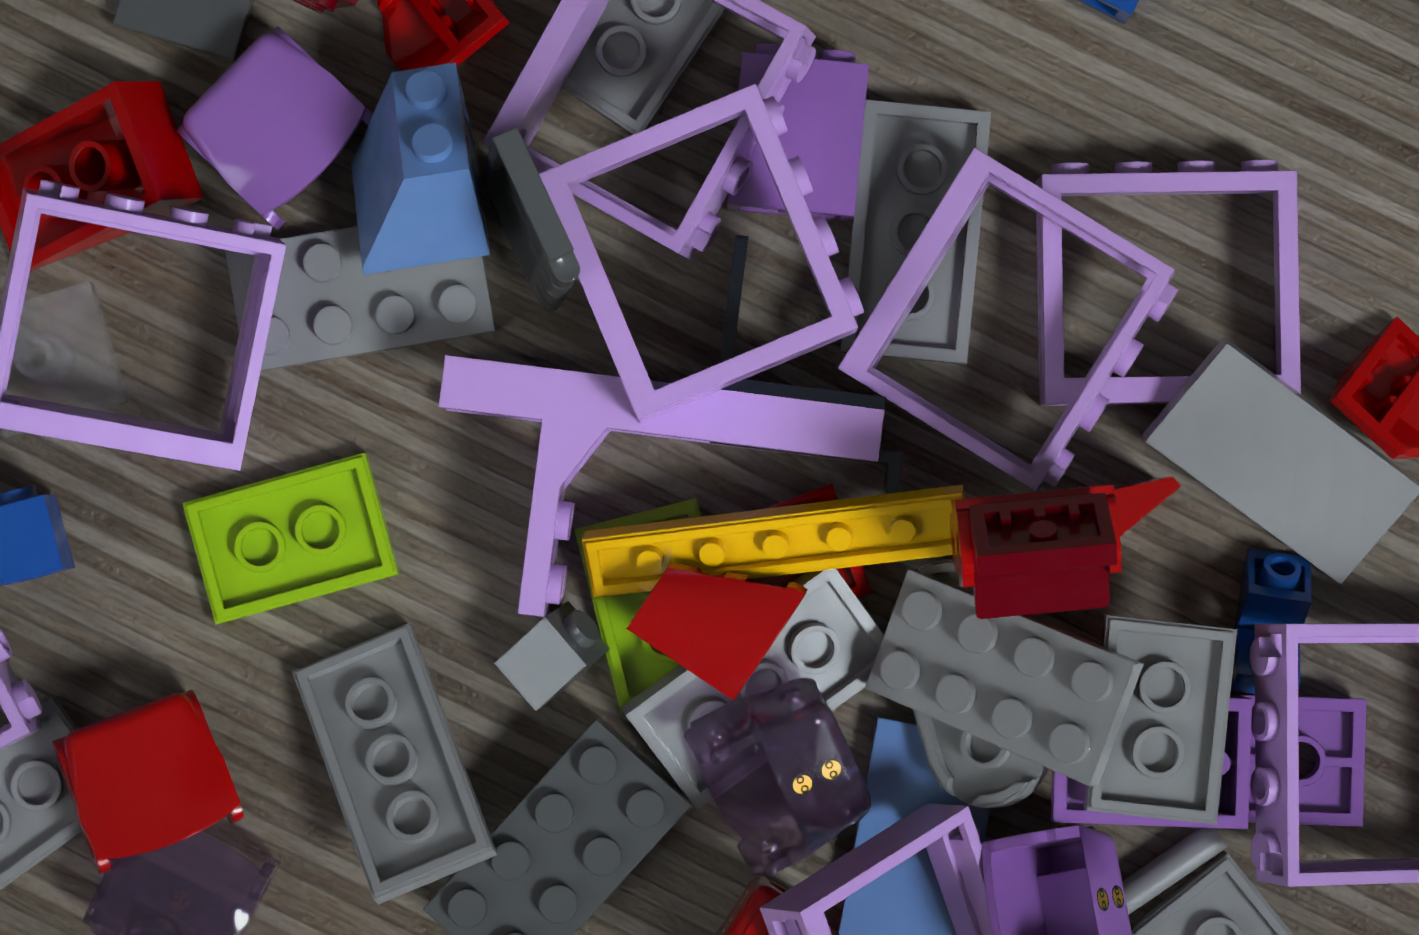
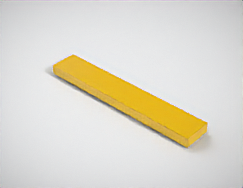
(775, 539)

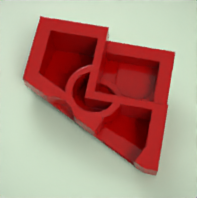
(715, 622)

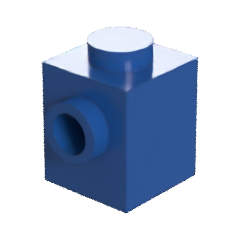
(31, 537)

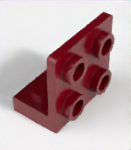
(1042, 555)

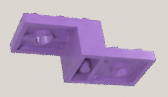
(1327, 795)

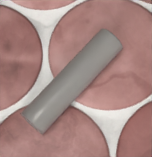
(1171, 866)

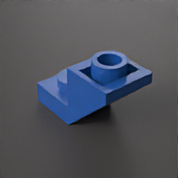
(1271, 592)

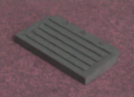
(529, 220)

